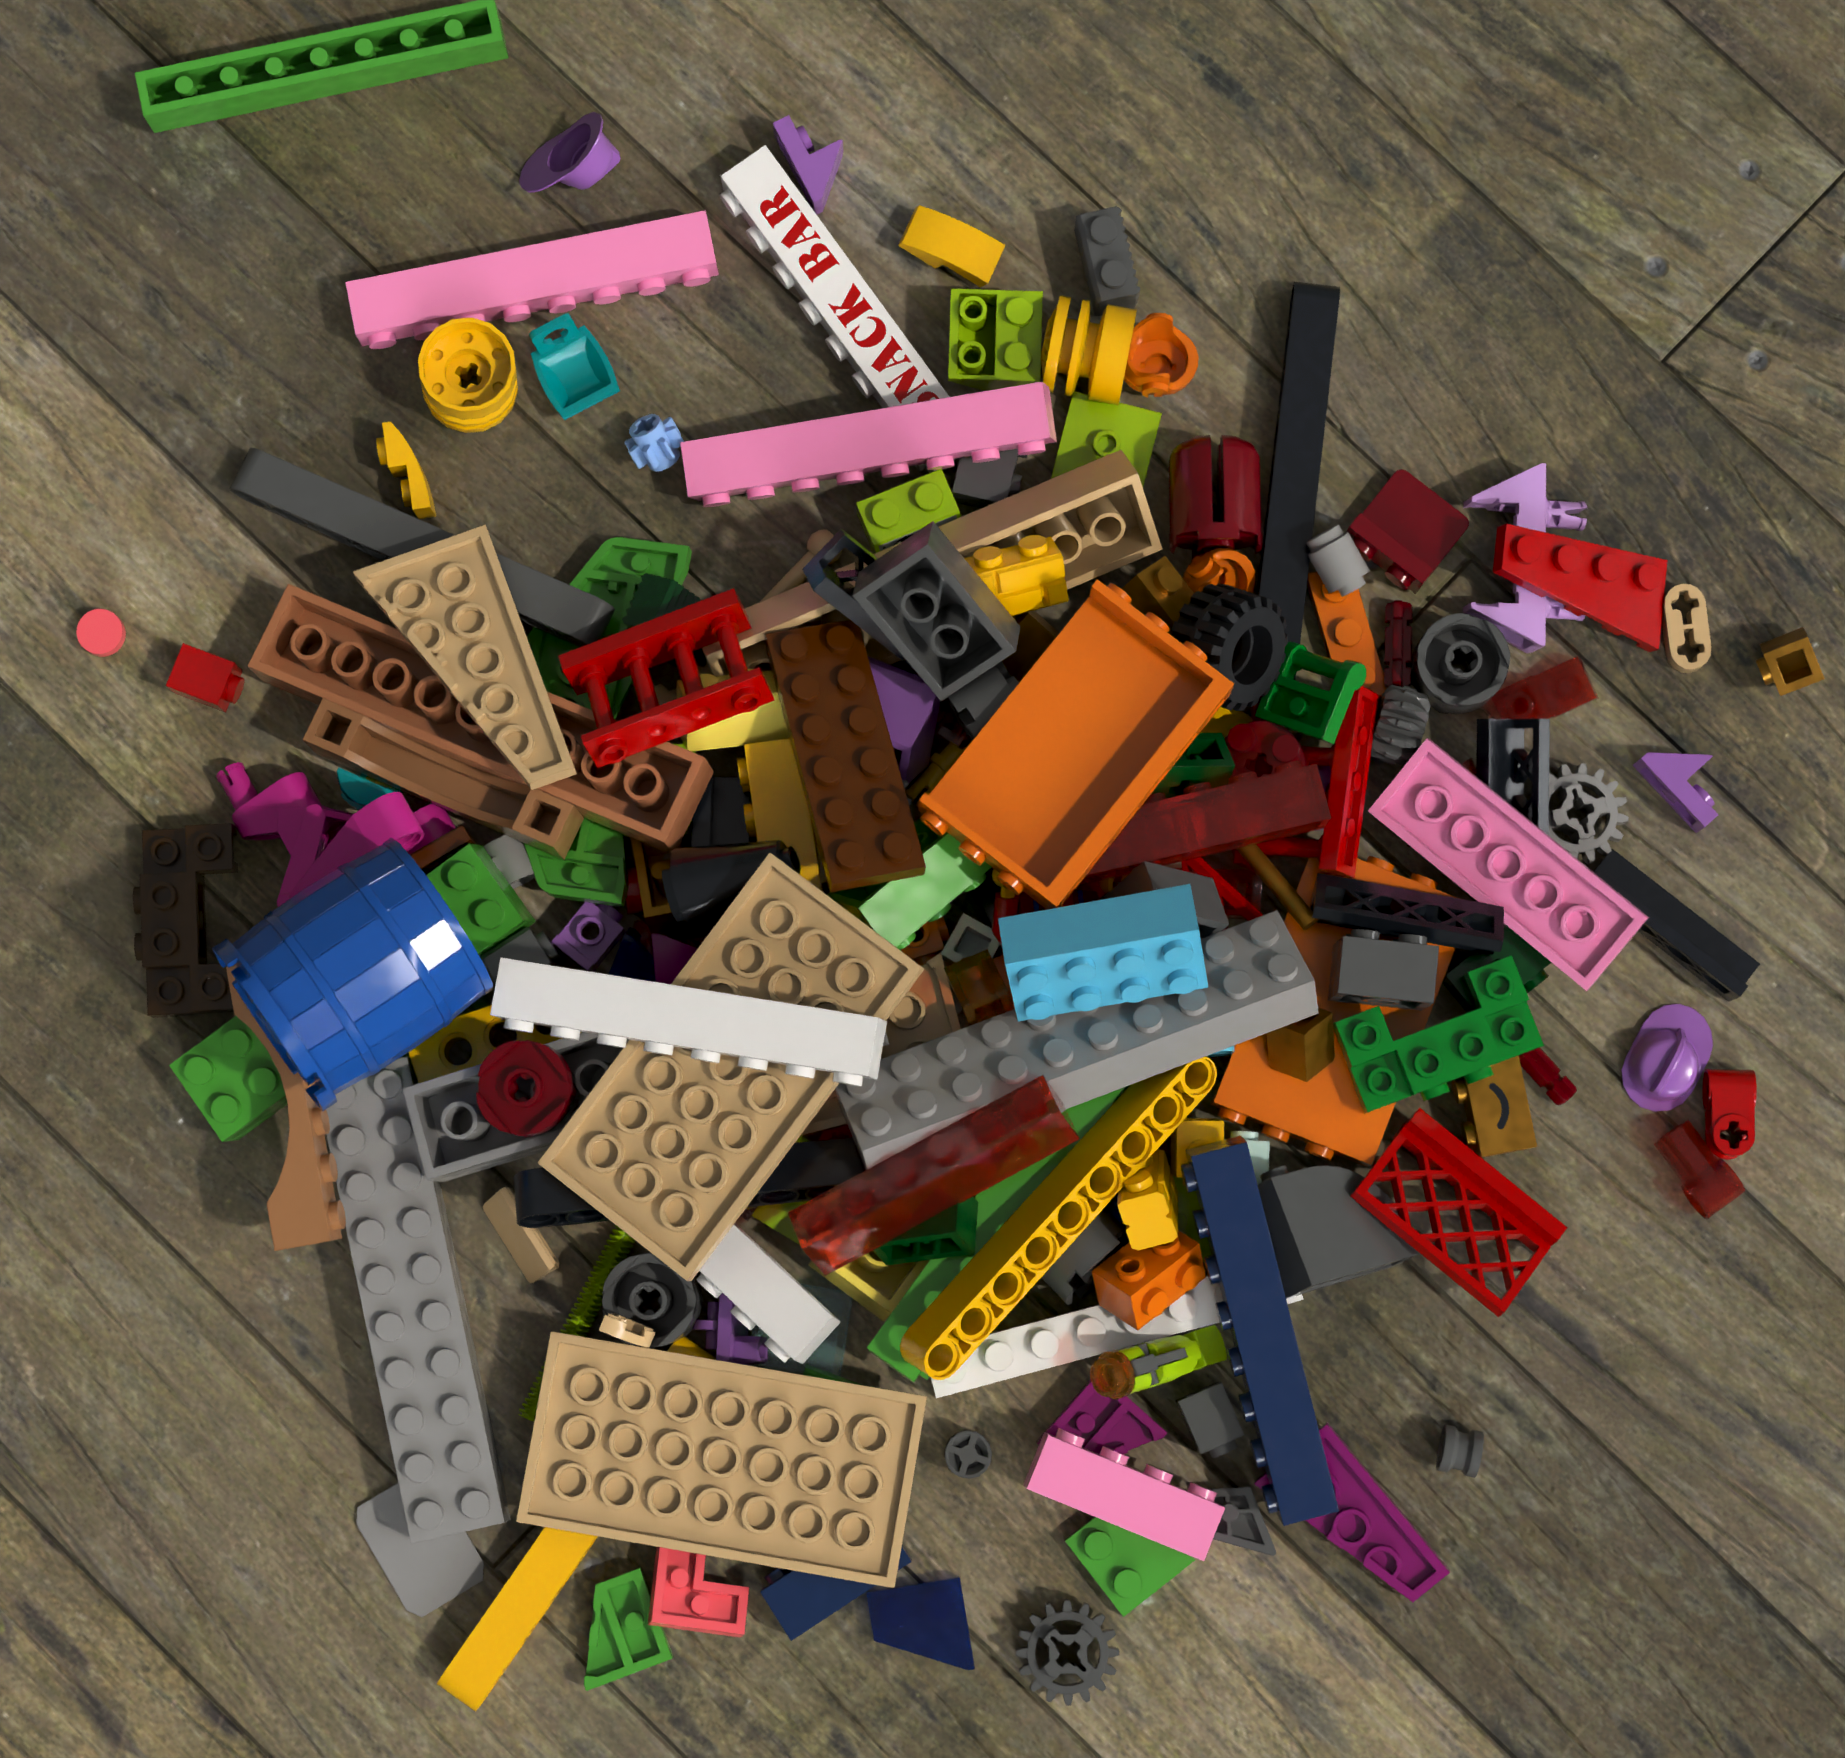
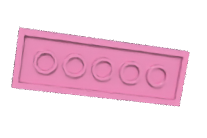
(1508, 863)

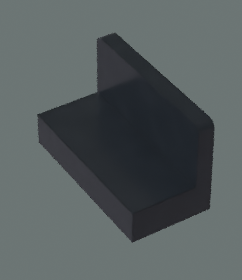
(721, 814)

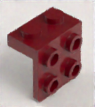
(1407, 530)

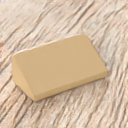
(523, 1243)

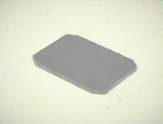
(420, 1572)

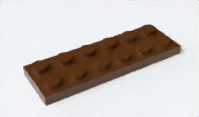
(844, 755)

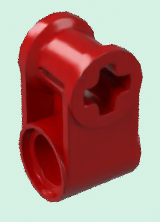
(1729, 1101)

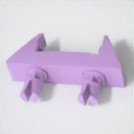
(1525, 494)

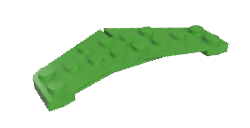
(597, 858)

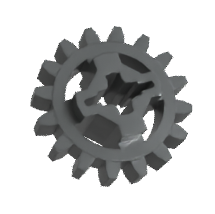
(1051, 1667)

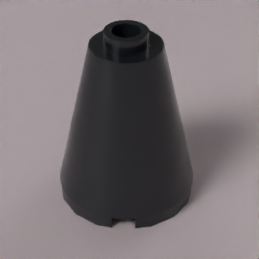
(710, 877)

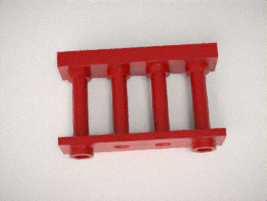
(654, 643)
(1346, 794)

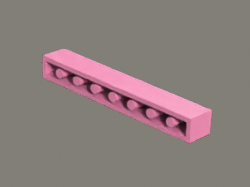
(534, 279)
(868, 443)

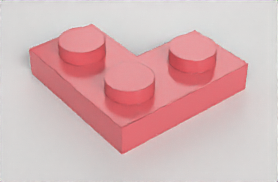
(688, 1603)

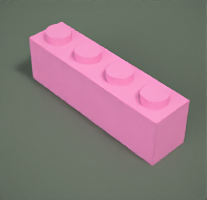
(1123, 1495)

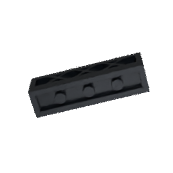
(836, 588)
(1506, 764)
(1406, 911)
(1680, 930)

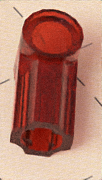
(1706, 1180)

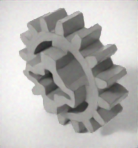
(1606, 805)

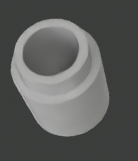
(1337, 561)

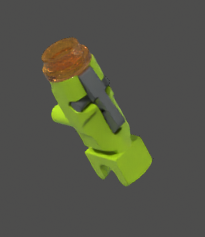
(1156, 1362)

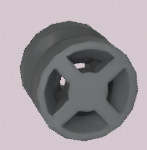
(1459, 1451)
(968, 1460)

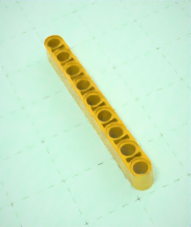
(1053, 1218)
(522, 1602)

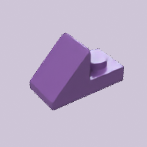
(812, 171)
(1669, 777)

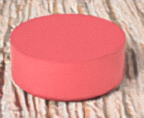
(101, 632)

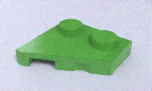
(1125, 1563)
(620, 1631)

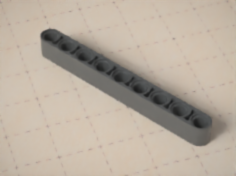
(389, 533)

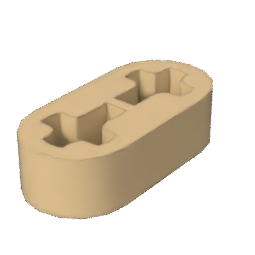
(1696, 627)

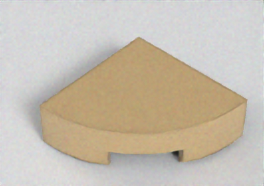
(627, 1330)

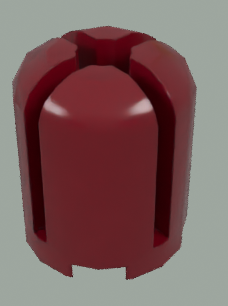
(1236, 496)

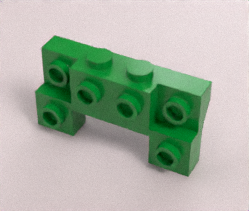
(1456, 1048)

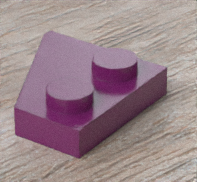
(1106, 1422)

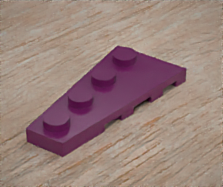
(1373, 1525)

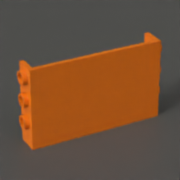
(1076, 748)
(1326, 1107)

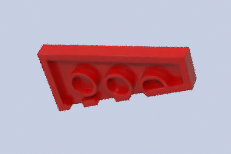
(1590, 580)

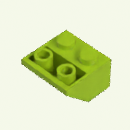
(995, 338)

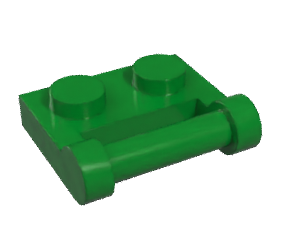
(1308, 707)

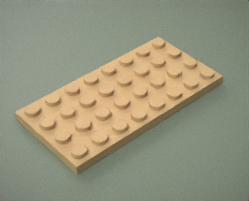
(687, 1142)
(722, 1459)

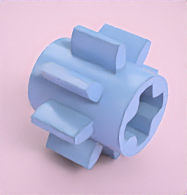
(654, 442)

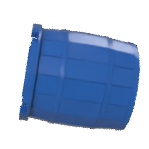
(356, 970)

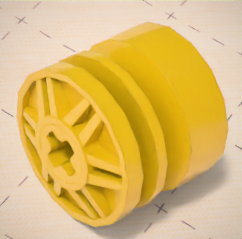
(1088, 349)
(461, 351)

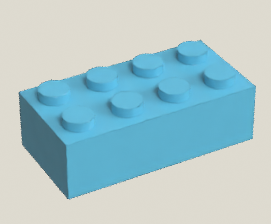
(1103, 953)

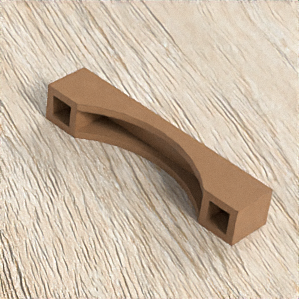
(459, 788)
(304, 1201)

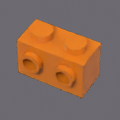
(1149, 1280)

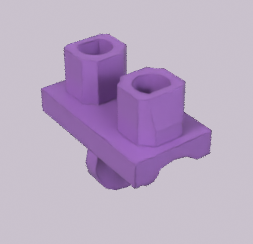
(730, 1335)

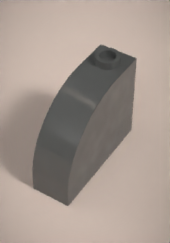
(1324, 1232)

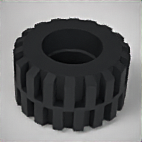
(1239, 636)

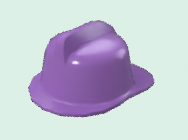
(573, 157)
(1667, 1057)

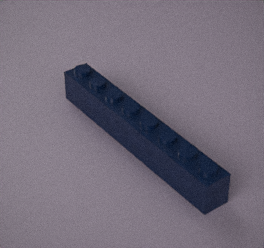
(1261, 1330)

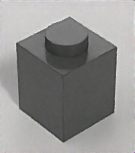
(1210, 1420)

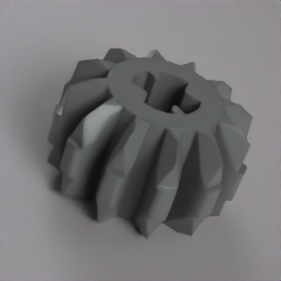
(1399, 724)

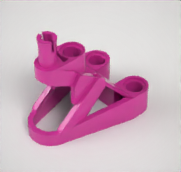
(319, 835)

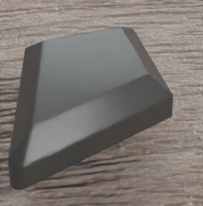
(1242, 1521)

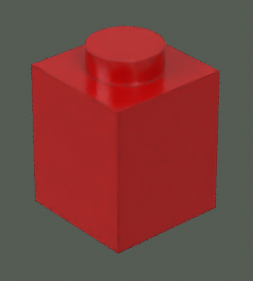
(206, 678)

